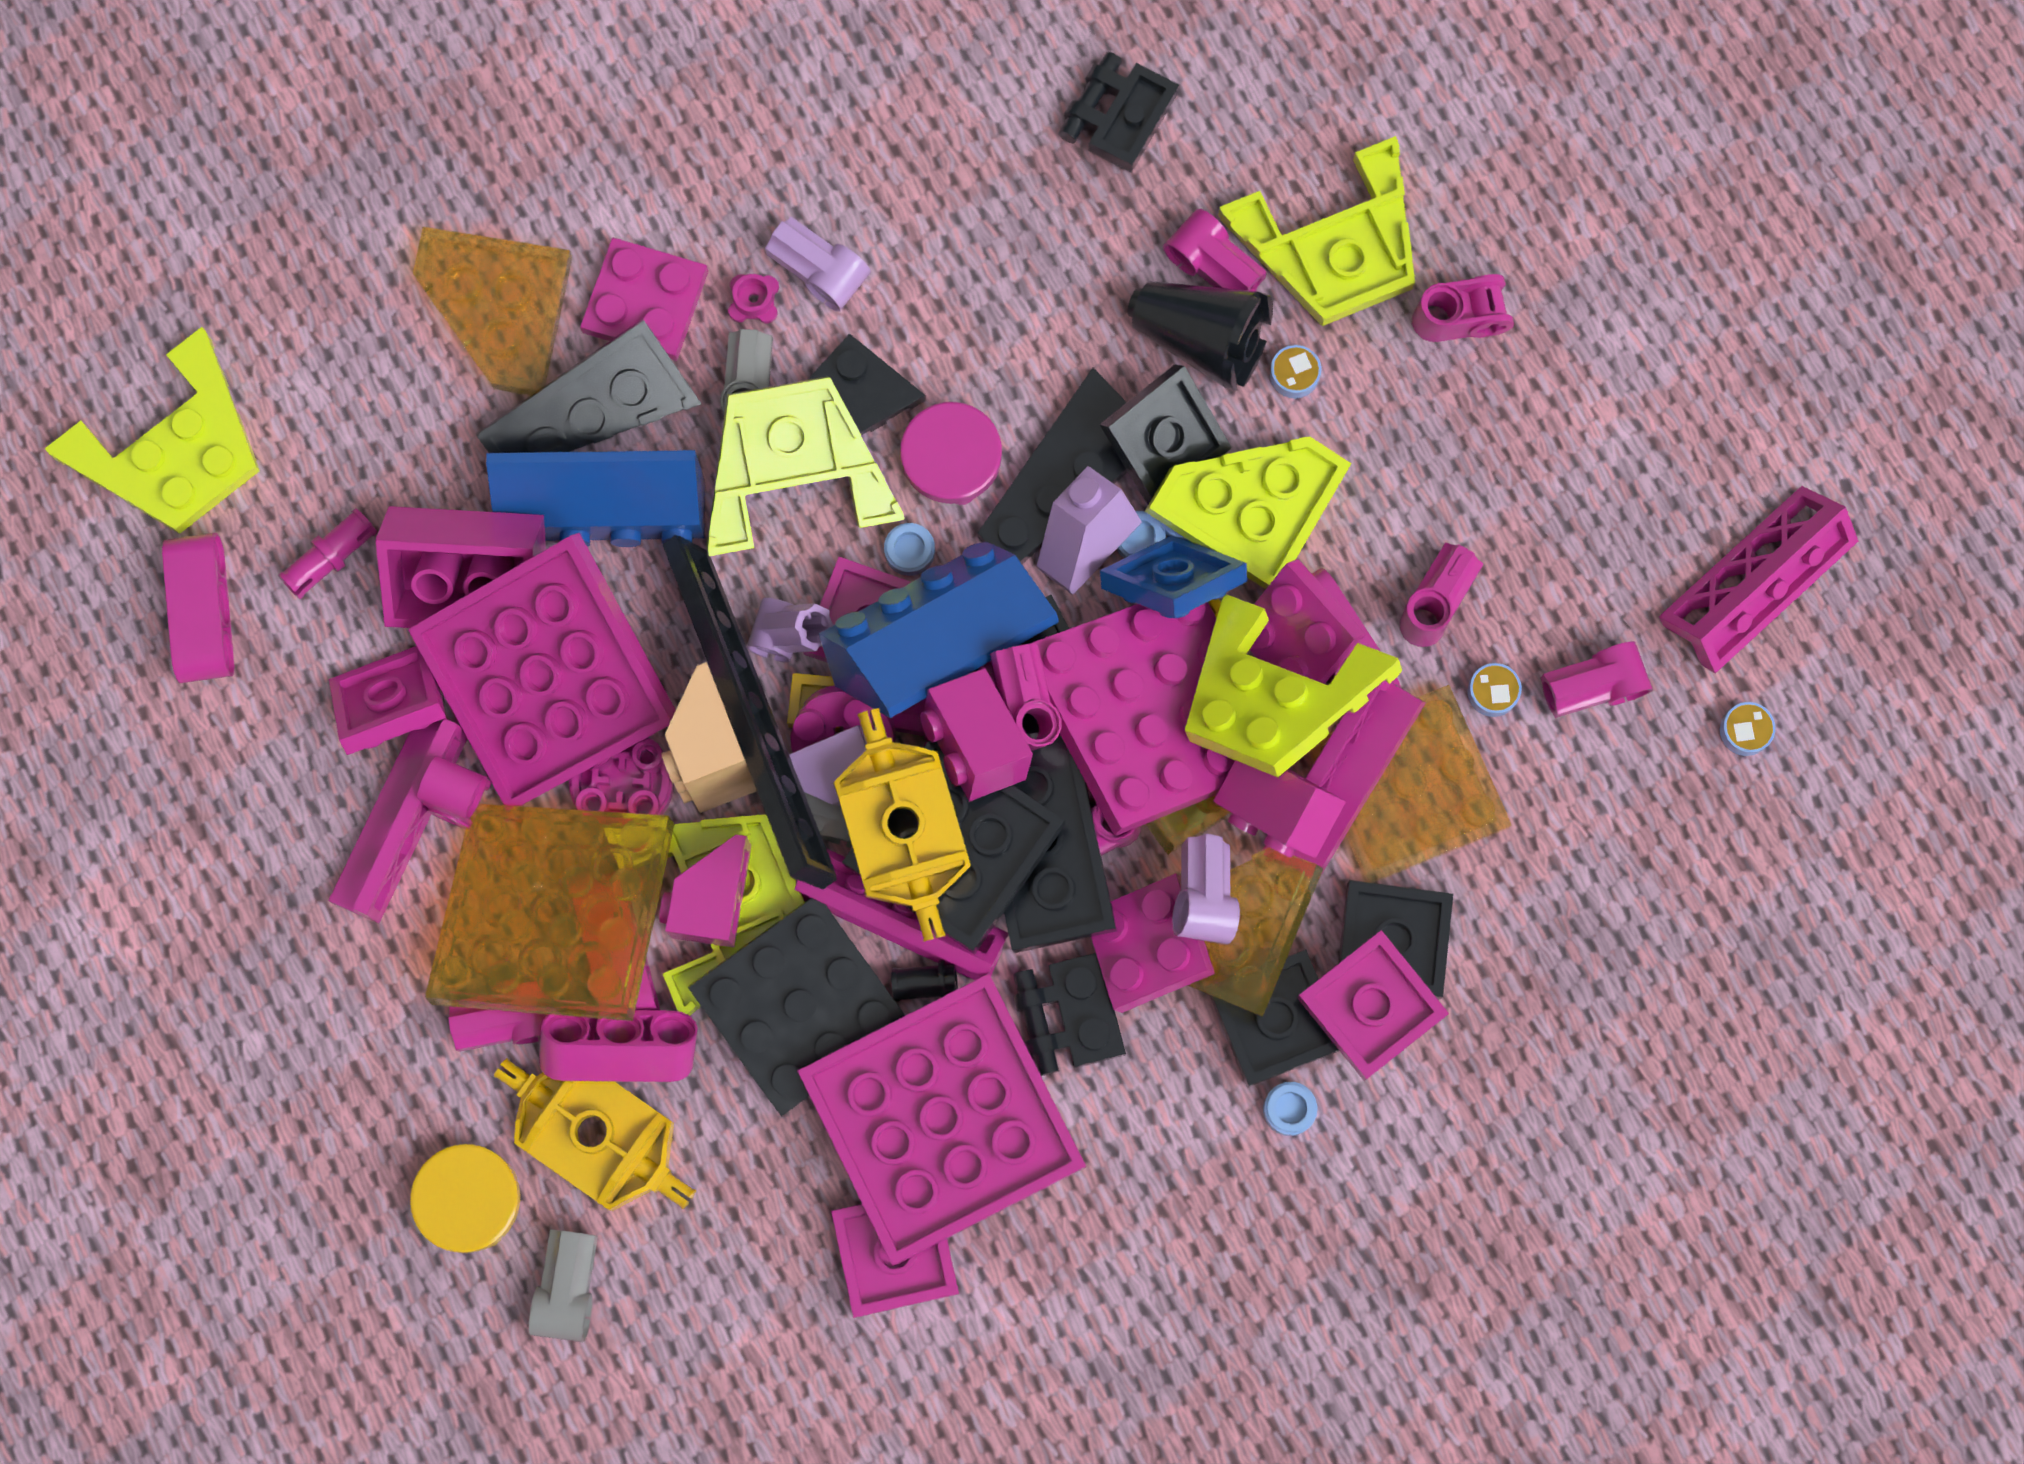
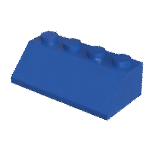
(603, 493)
(935, 628)

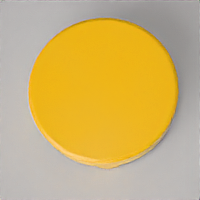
(465, 1198)

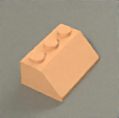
(704, 750)

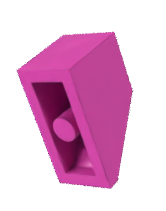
(709, 896)

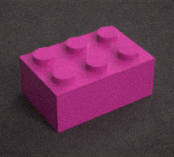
(444, 554)

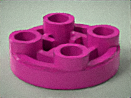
(951, 453)
(626, 782)

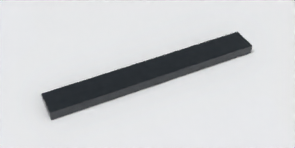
(750, 714)

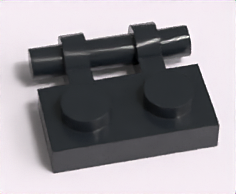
(1132, 117)
(1085, 1011)

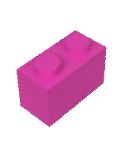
(976, 735)
(1284, 807)

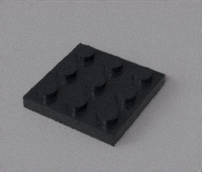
(1004, 843)
(794, 1000)

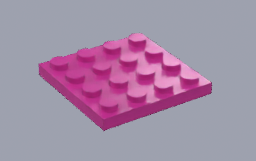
(543, 672)
(1125, 708)
(941, 1119)

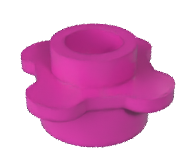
(753, 284)

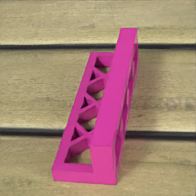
(1770, 581)
(1359, 755)
(394, 823)
(899, 925)

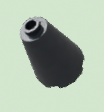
(1205, 326)

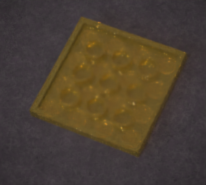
(551, 911)

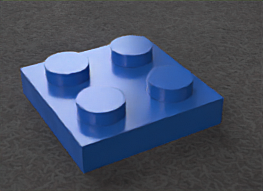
(1173, 576)

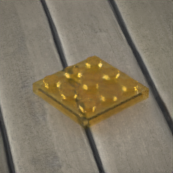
(1428, 797)

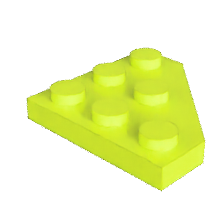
(1252, 502)

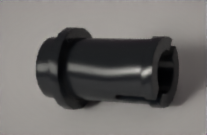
(924, 981)

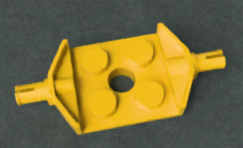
(893, 868)
(620, 1168)

